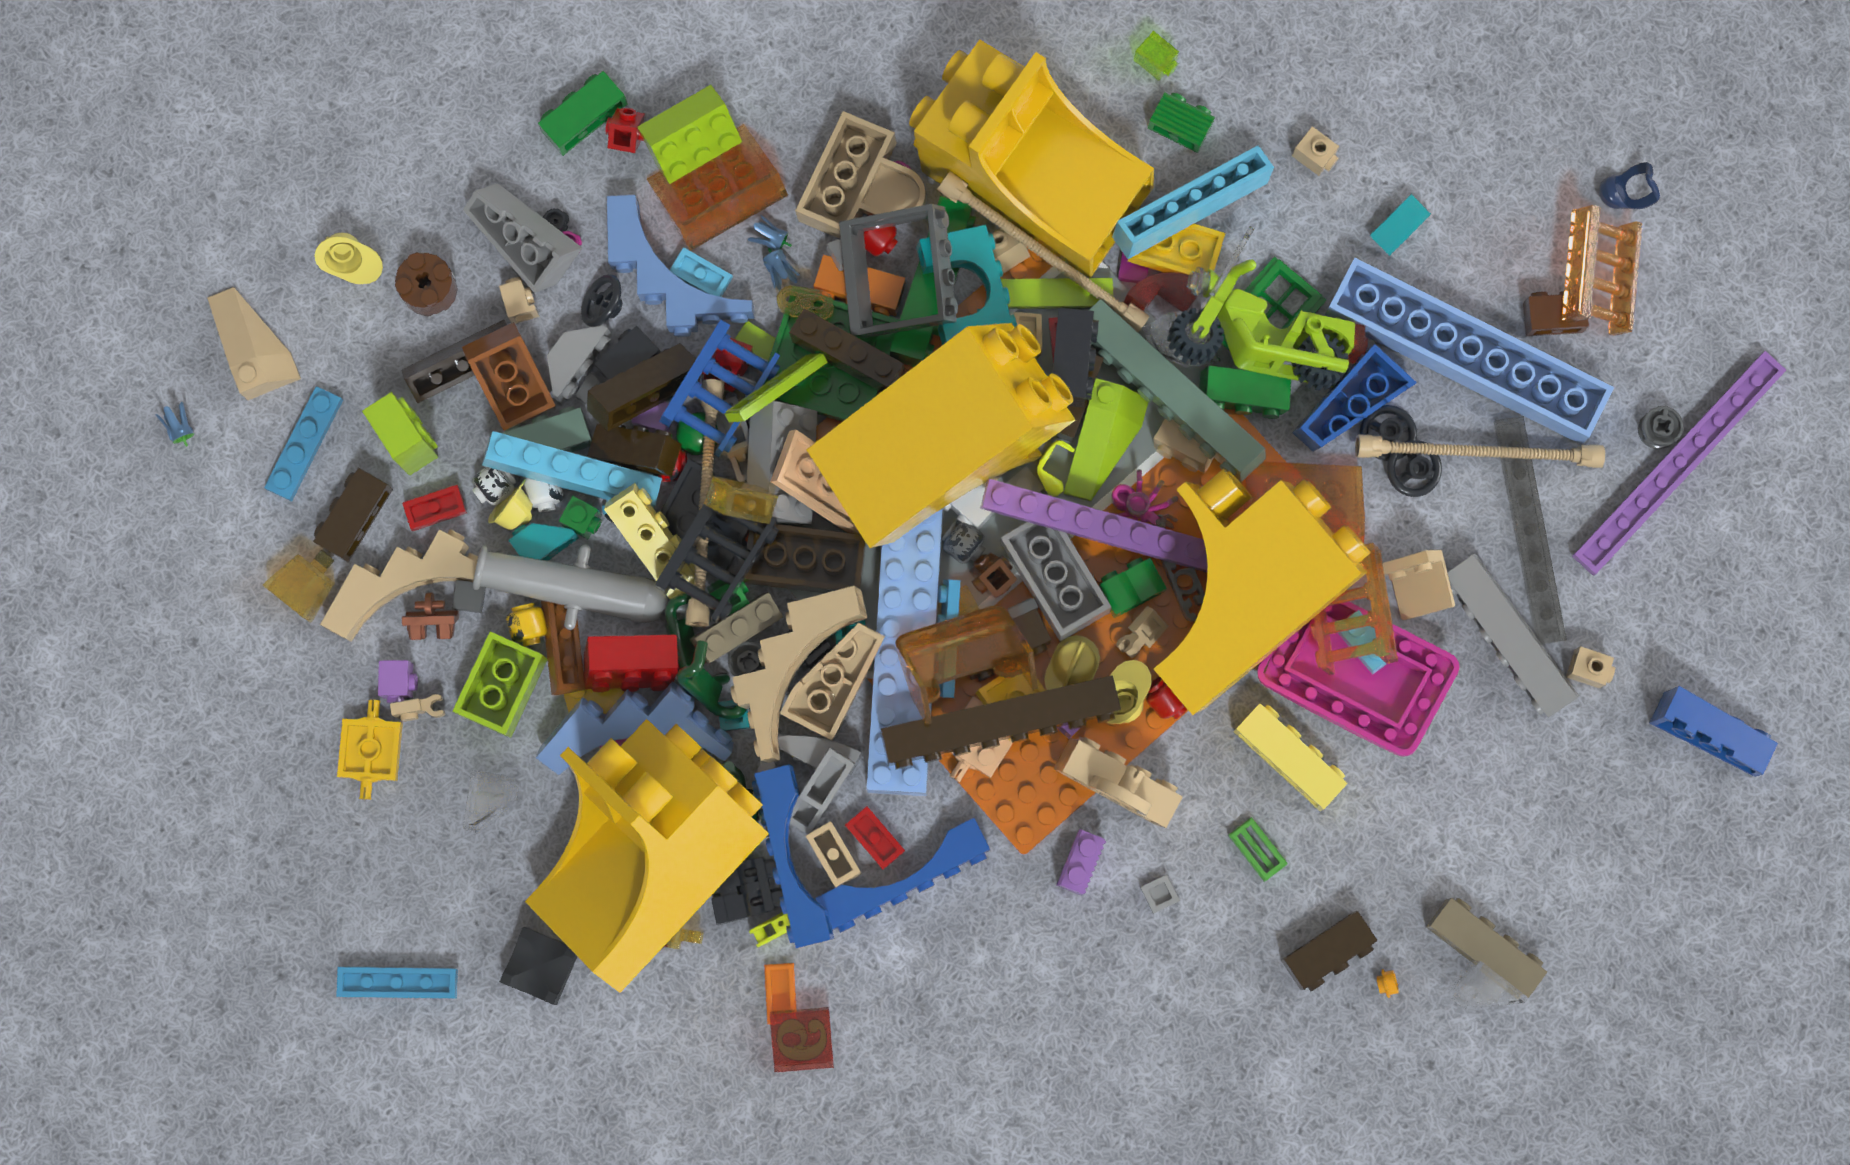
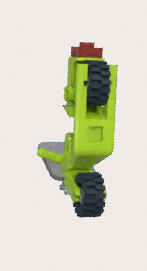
(1320, 342)

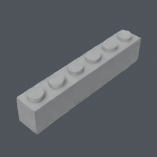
(1512, 636)

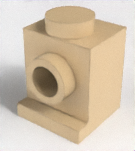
(518, 300)

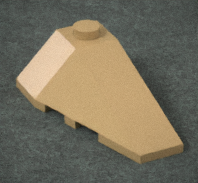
(252, 350)
(830, 687)

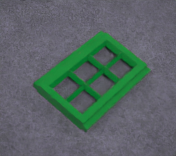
(1265, 279)

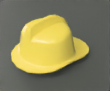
(348, 259)
(513, 510)
(1072, 662)
(1132, 686)

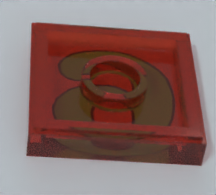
(801, 1039)

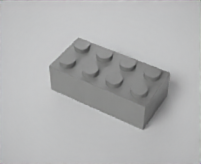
(766, 440)
(1056, 578)

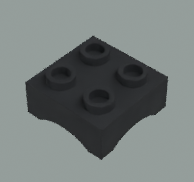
(539, 966)

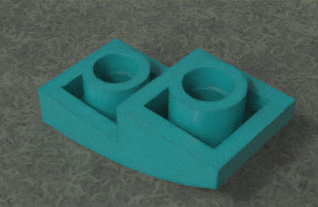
(1400, 224)

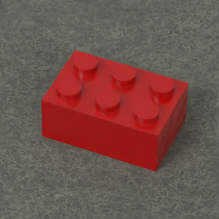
(630, 662)

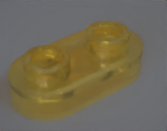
(804, 299)

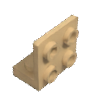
(1420, 583)

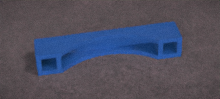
(960, 845)
(807, 917)

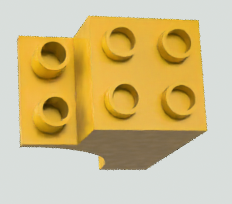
(1029, 154)
(943, 430)
(1263, 580)
(646, 850)

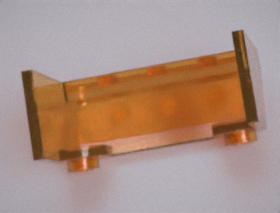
(961, 648)

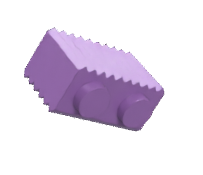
(1081, 862)

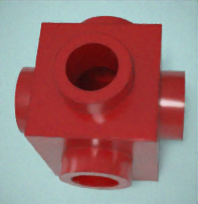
(623, 130)

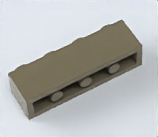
(1479, 942)

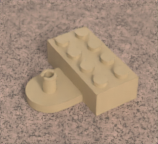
(857, 178)
(1121, 784)

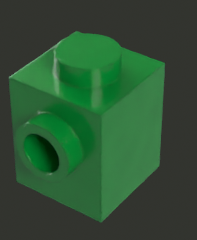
(581, 518)
(719, 589)

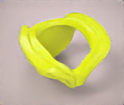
(1051, 484)

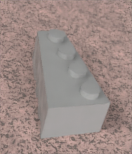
(522, 236)

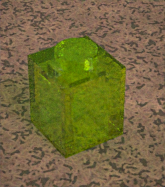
(1157, 56)

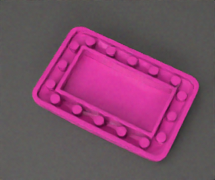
(1382, 708)

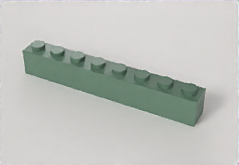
(1175, 395)

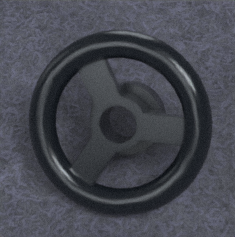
(606, 303)
(1392, 423)
(1425, 471)

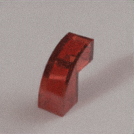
(1167, 285)

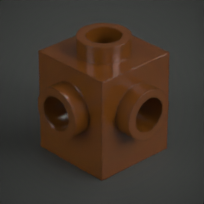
(1000, 578)

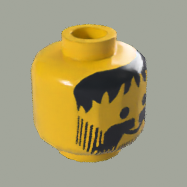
(526, 624)

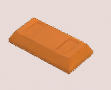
(780, 988)

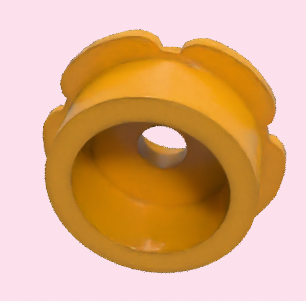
(1387, 983)

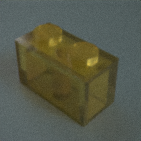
(741, 500)

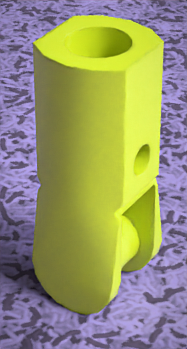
(779, 924)

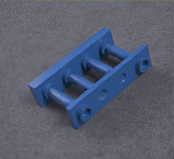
(706, 364)

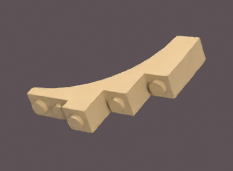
(367, 592)
(782, 655)

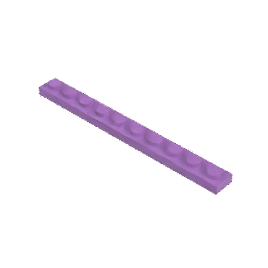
(1679, 463)
(1094, 524)

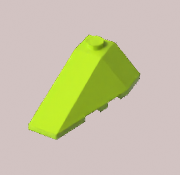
(1109, 427)

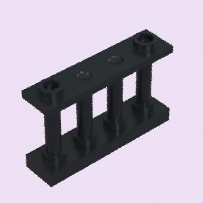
(689, 554)

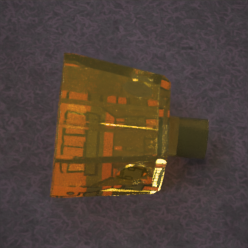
(303, 584)

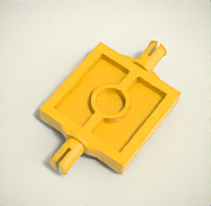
(369, 749)

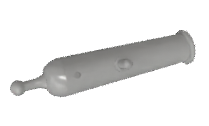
(573, 586)

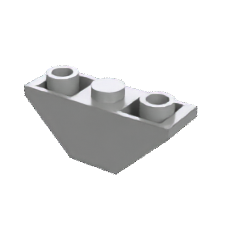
(574, 357)

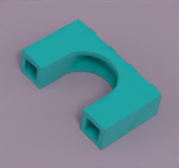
(973, 251)

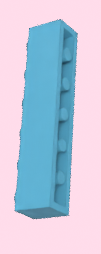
(1192, 202)
(564, 468)

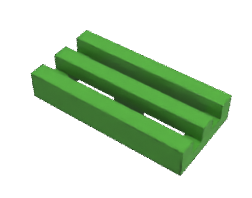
(1273, 869)

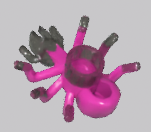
(1137, 503)

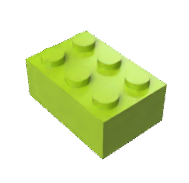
(690, 134)
(401, 433)
(500, 684)

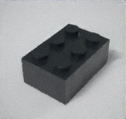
(1073, 352)

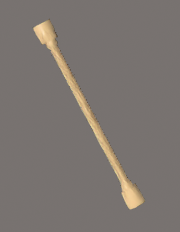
(956, 189)
(1373, 446)
(698, 613)

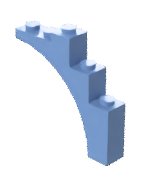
(684, 303)
(589, 727)

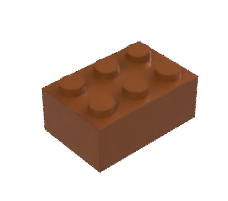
(508, 376)

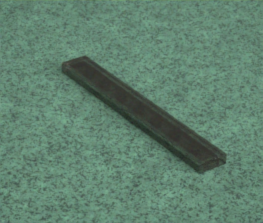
(1530, 534)

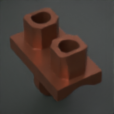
(443, 619)

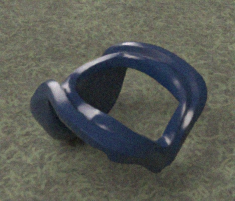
(1614, 194)

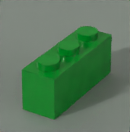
(582, 112)
(1246, 391)

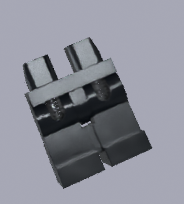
(735, 907)

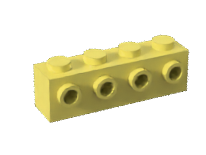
(646, 532)
(1290, 757)

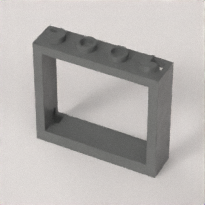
(857, 274)

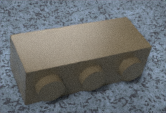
(738, 626)

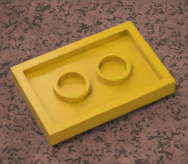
(1183, 251)

